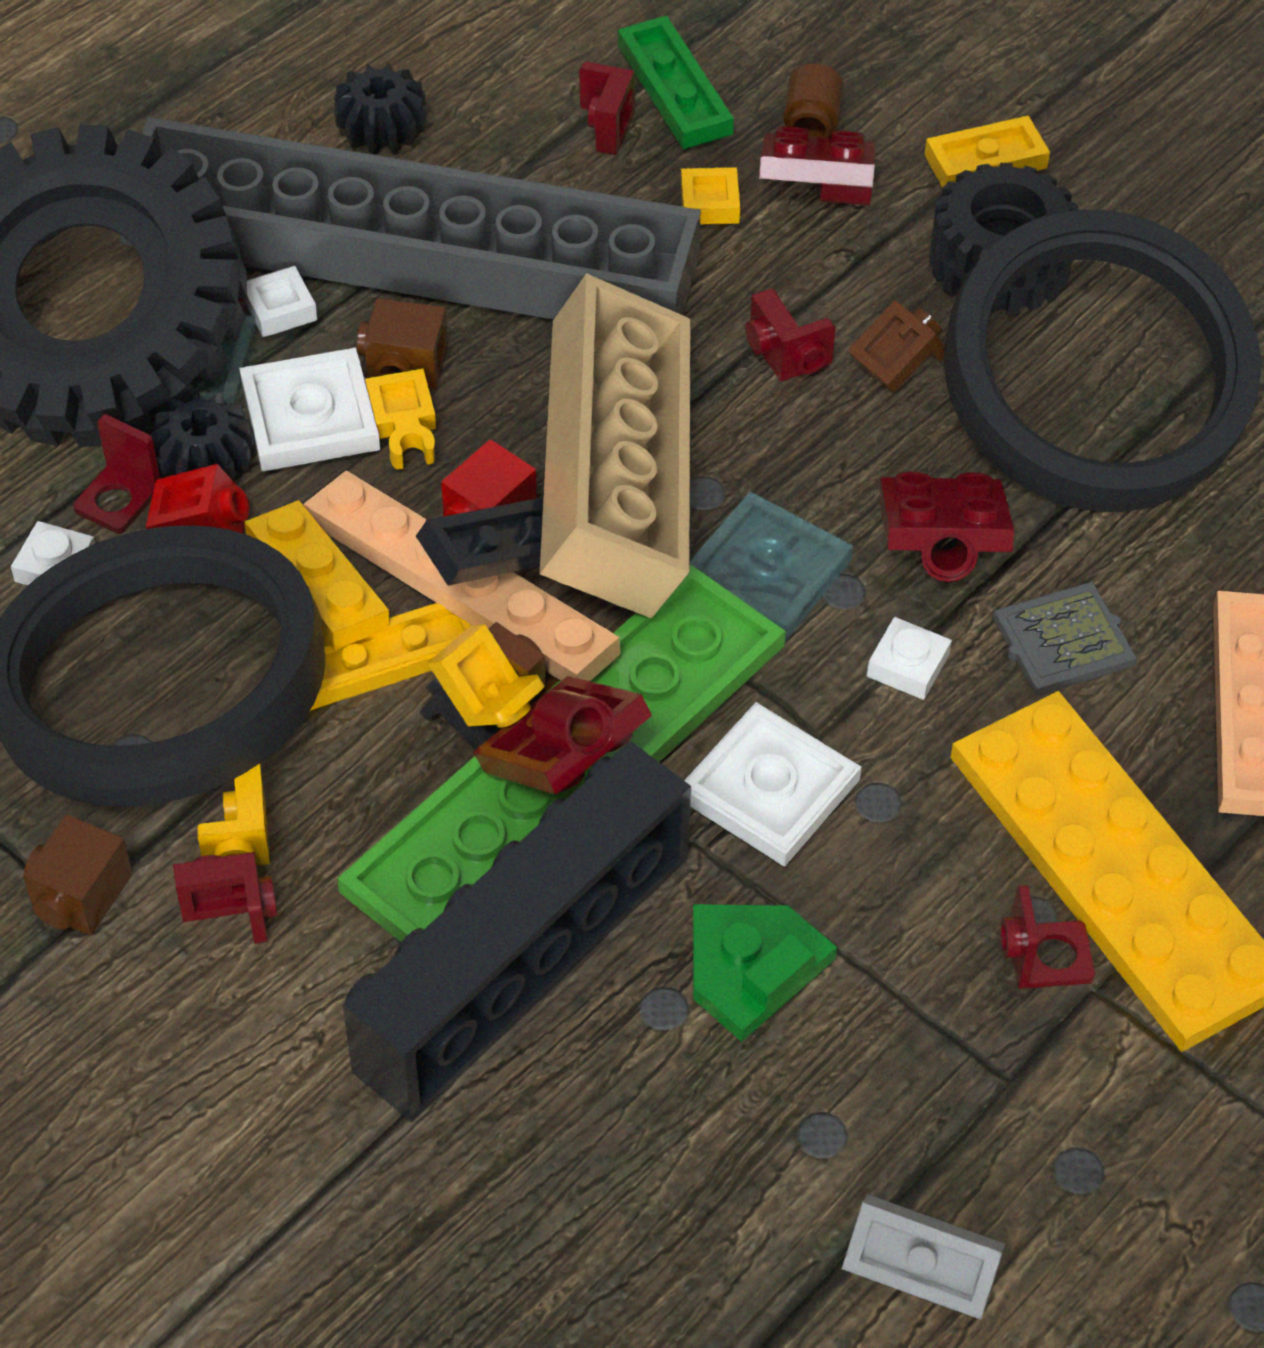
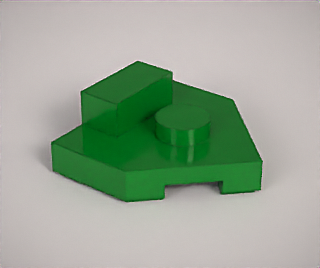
(753, 961)

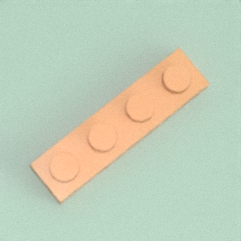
(1239, 701)

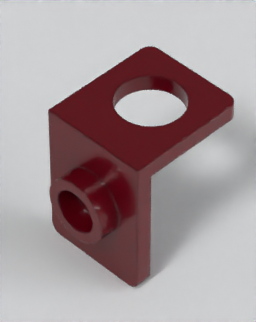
(129, 467)
(1022, 936)

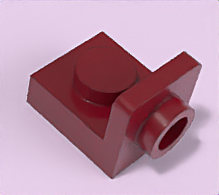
(610, 99)

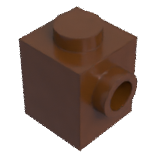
(404, 339)
(77, 875)

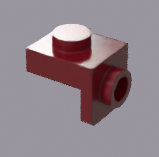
(783, 343)
(225, 887)

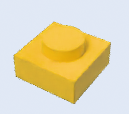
(713, 192)

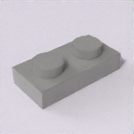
(923, 1256)

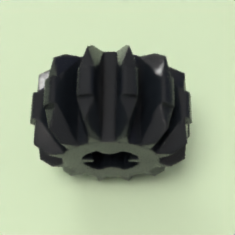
(380, 108)
(202, 435)

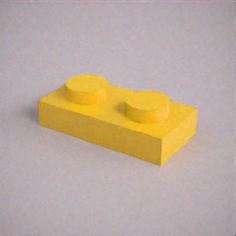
(991, 144)

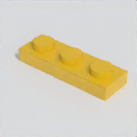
(342, 596)

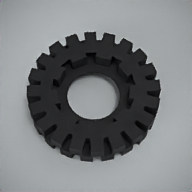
(186, 295)

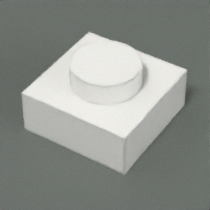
(280, 301)
(45, 548)
(909, 658)

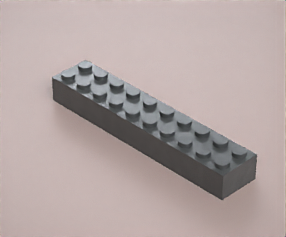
(434, 225)

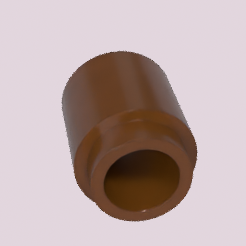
(814, 99)

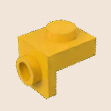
(483, 680)

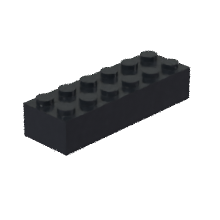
(517, 930)

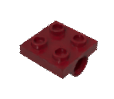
(839, 163)
(927, 509)
(563, 735)

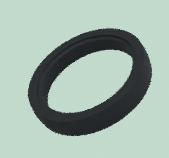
(1163, 258)
(198, 758)

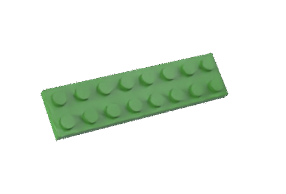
(684, 667)

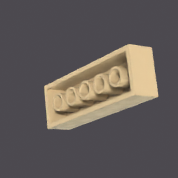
(618, 448)

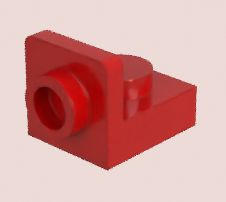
(198, 499)

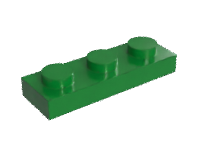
(675, 82)

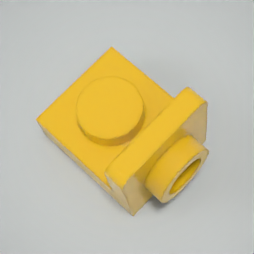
(244, 823)

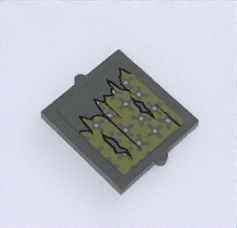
(1064, 638)

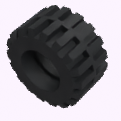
(984, 209)

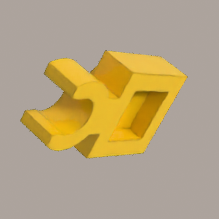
(403, 413)

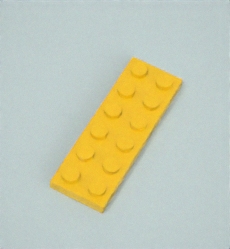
(1118, 868)

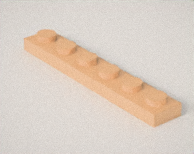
(387, 537)

